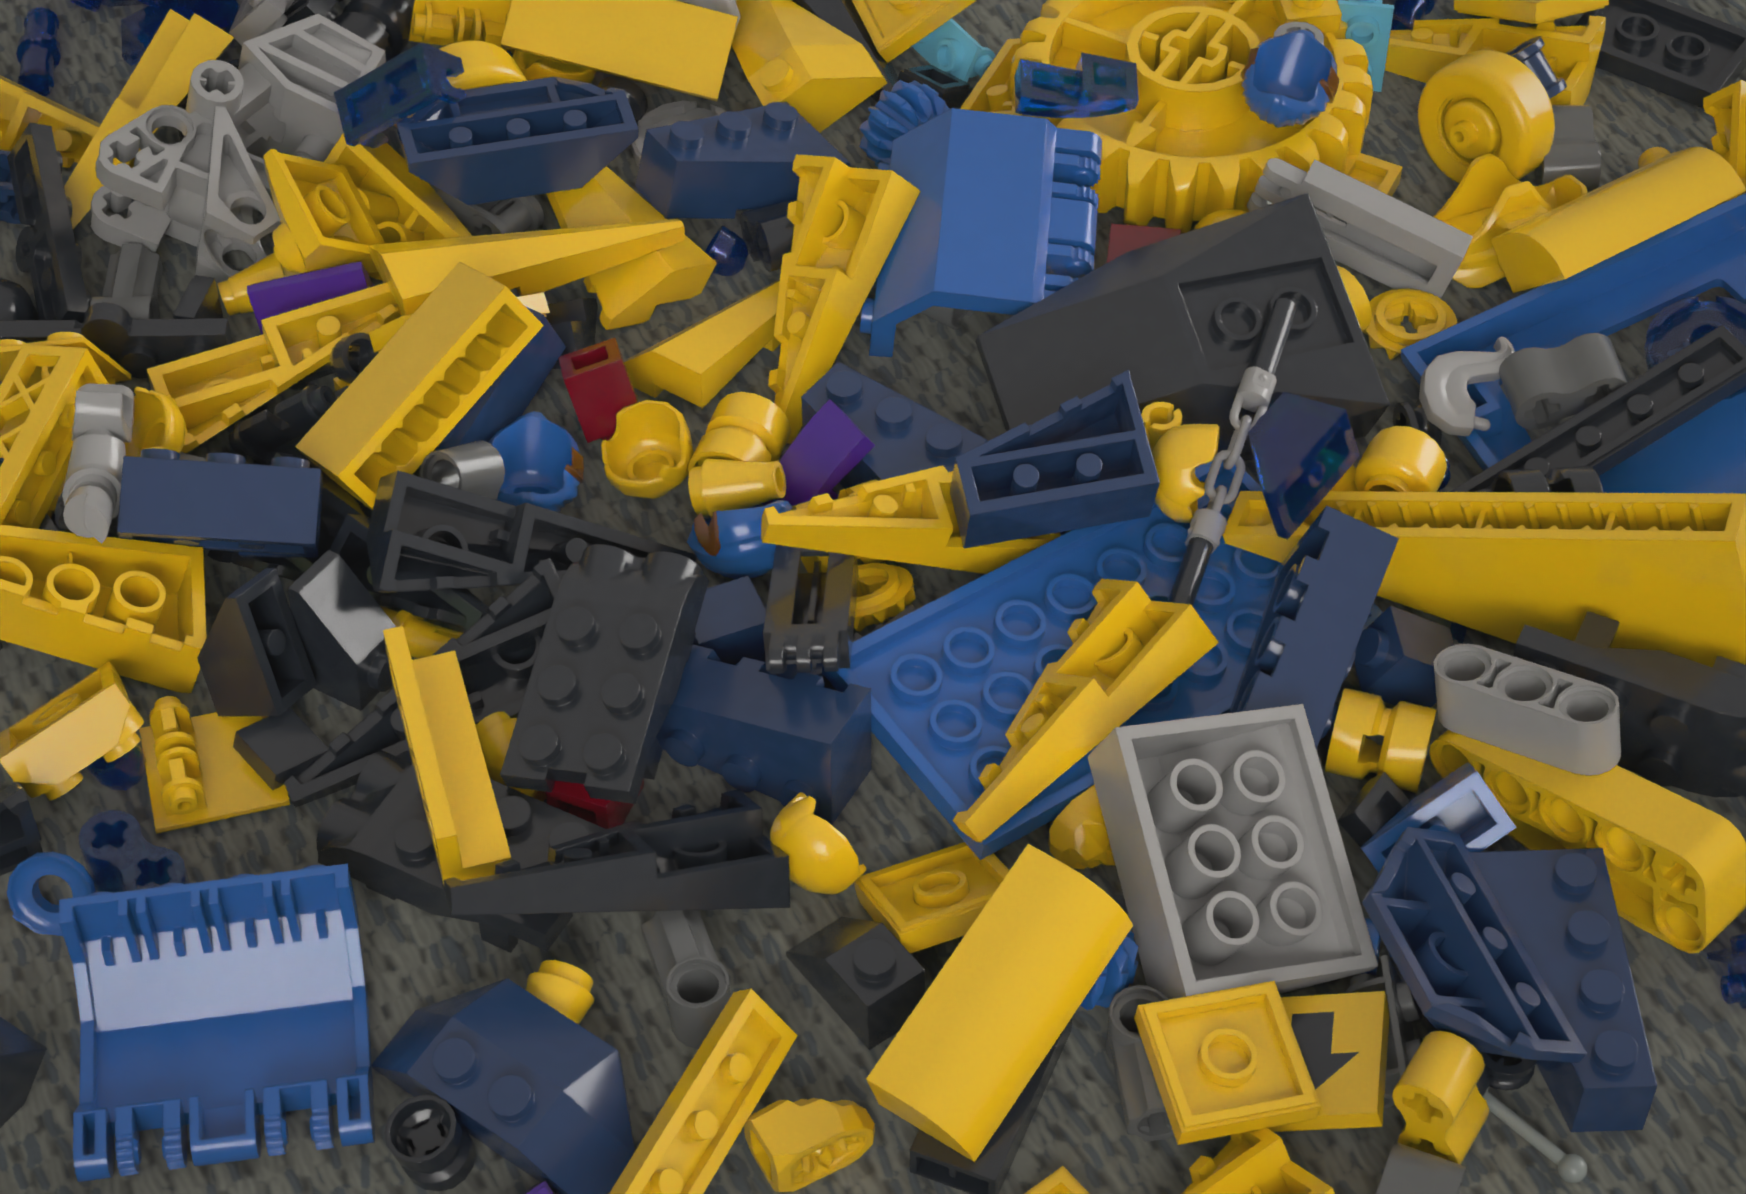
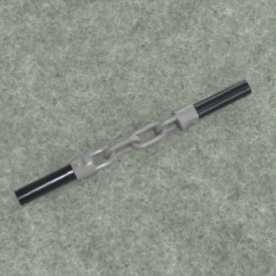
(1252, 395)

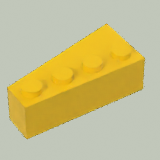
(105, 602)

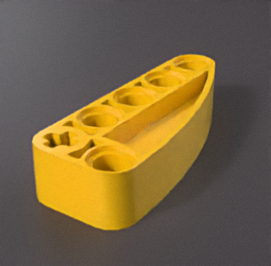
(1667, 858)

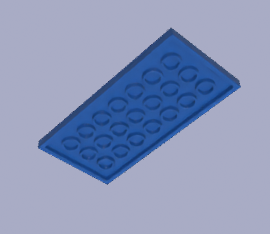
(966, 662)

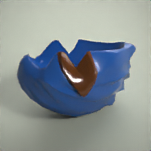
(1289, 79)
(539, 463)
(733, 542)

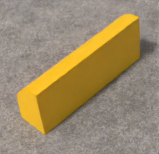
(638, 40)
(1615, 217)
(420, 382)
(999, 1003)

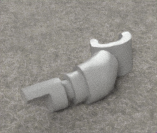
(96, 460)

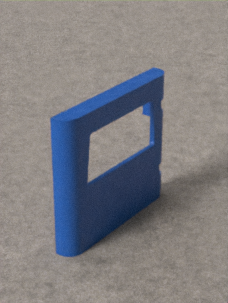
(1605, 298)

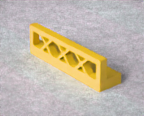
(41, 448)
(447, 761)
(710, 1101)

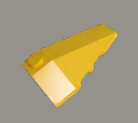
(803, 61)

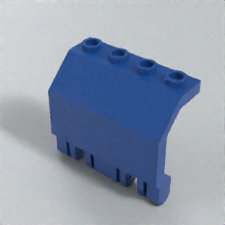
(995, 221)
(216, 1013)

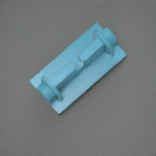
(1369, 26)
(955, 51)

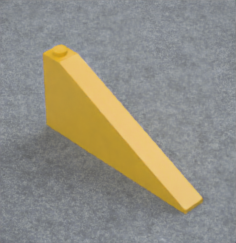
(1543, 559)

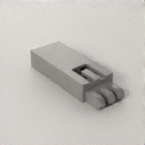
(1381, 233)

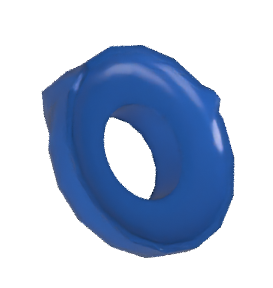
(24, 893)

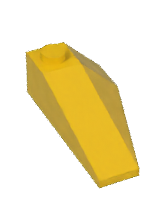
(398, 201)

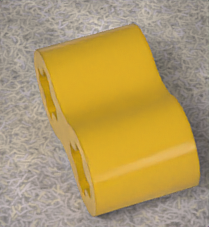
(1442, 1097)

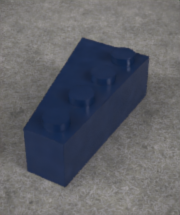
(1315, 619)
(771, 731)
(1573, 934)

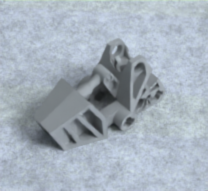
(232, 117)

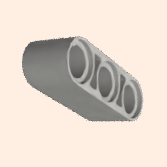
(1528, 709)

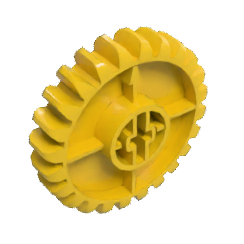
(1192, 134)

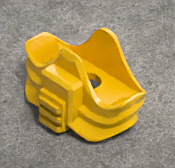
(1492, 203)

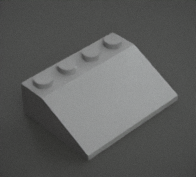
(1230, 853)

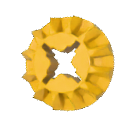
(1424, 311)
(881, 593)

